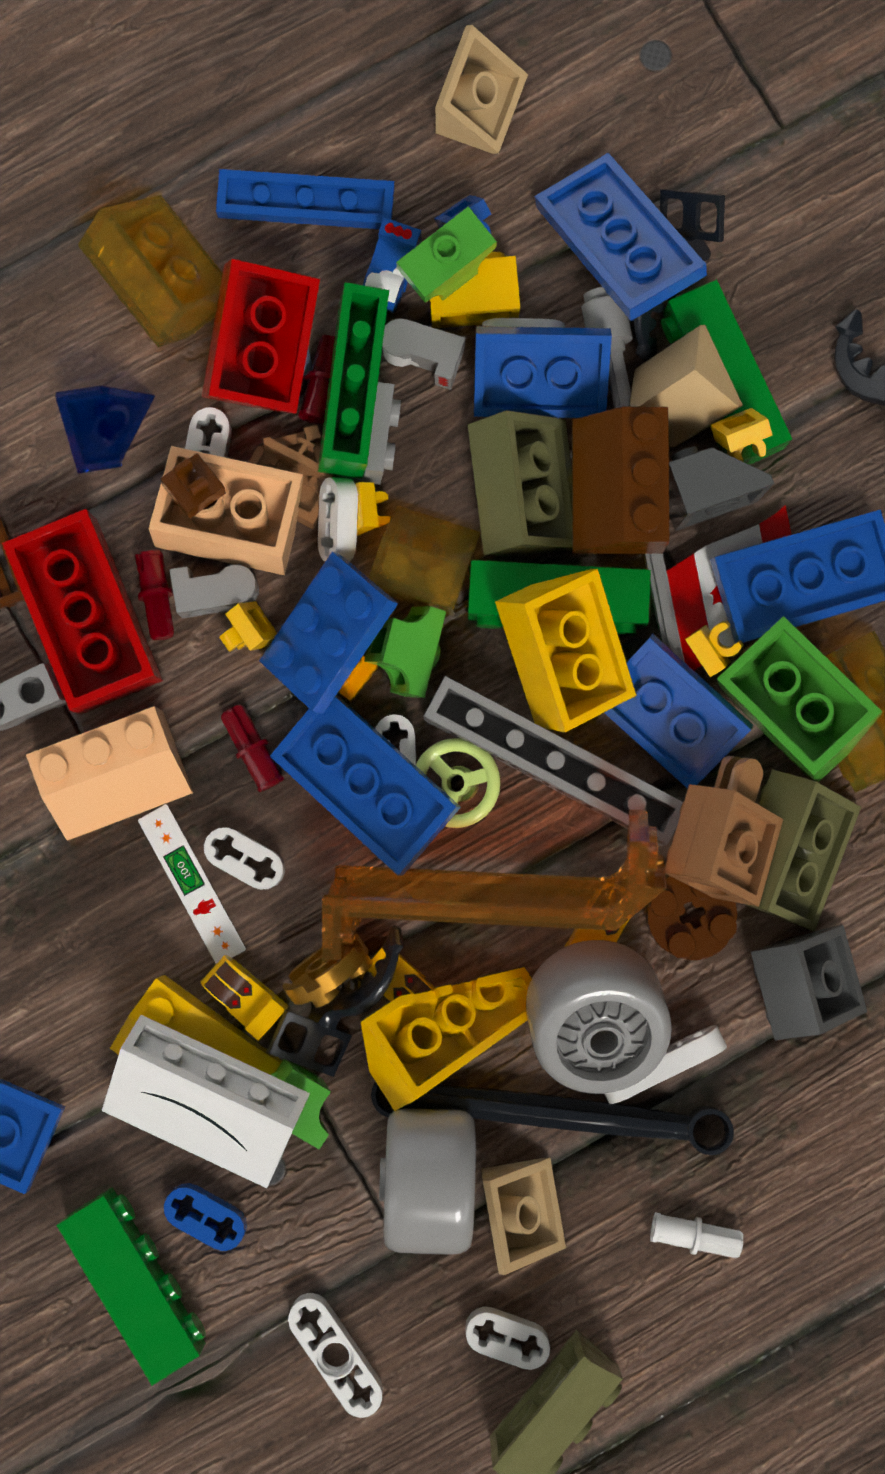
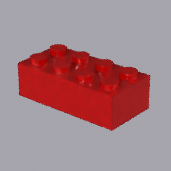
(82, 612)

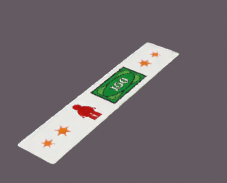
(191, 883)

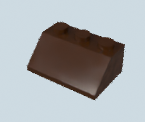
(621, 481)

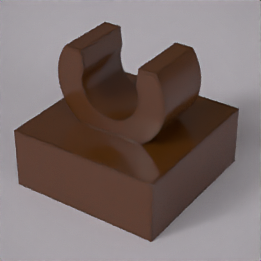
(193, 485)

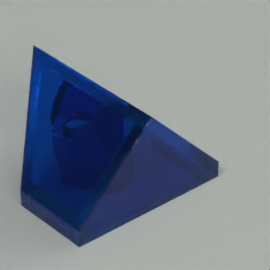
(101, 424)

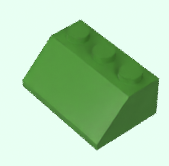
(799, 699)

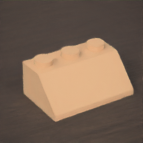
(245, 526)
(110, 773)

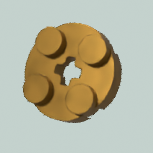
(317, 978)

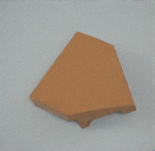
(299, 455)

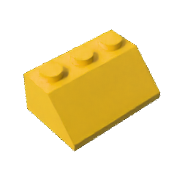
(566, 650)

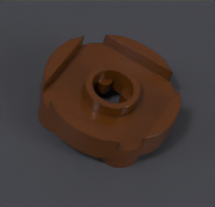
(682, 939)

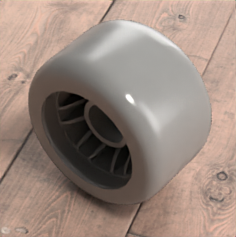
(597, 1017)
(428, 1181)

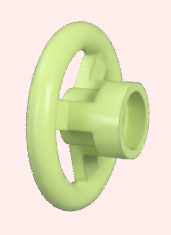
(472, 779)

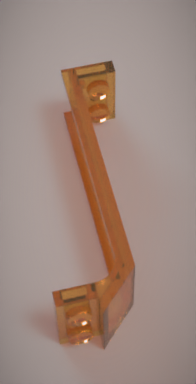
(495, 897)

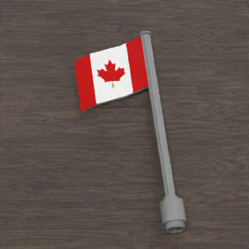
(688, 592)

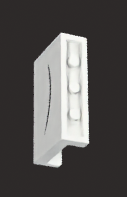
(203, 1100)

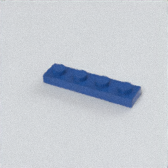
(304, 199)

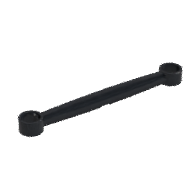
(568, 1114)

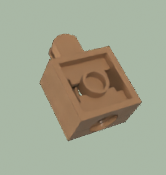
(724, 836)

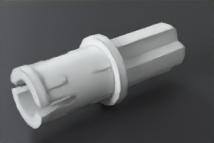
(696, 1235)

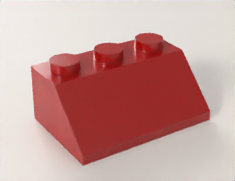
(260, 337)

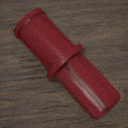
(318, 378)
(155, 593)
(251, 748)

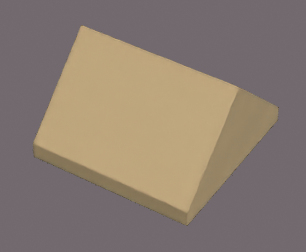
(479, 93)
(689, 382)
(523, 1213)

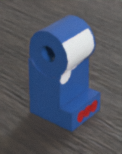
(393, 243)

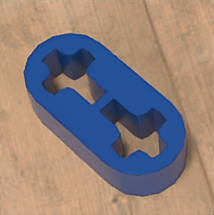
(199, 1226)

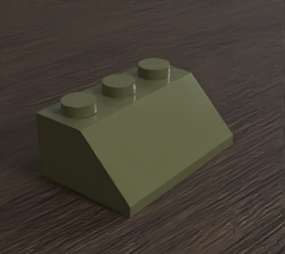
(522, 483)
(808, 846)
(555, 1409)

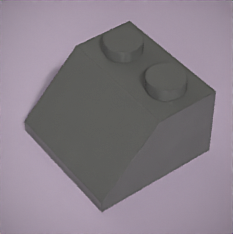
(711, 485)
(809, 983)

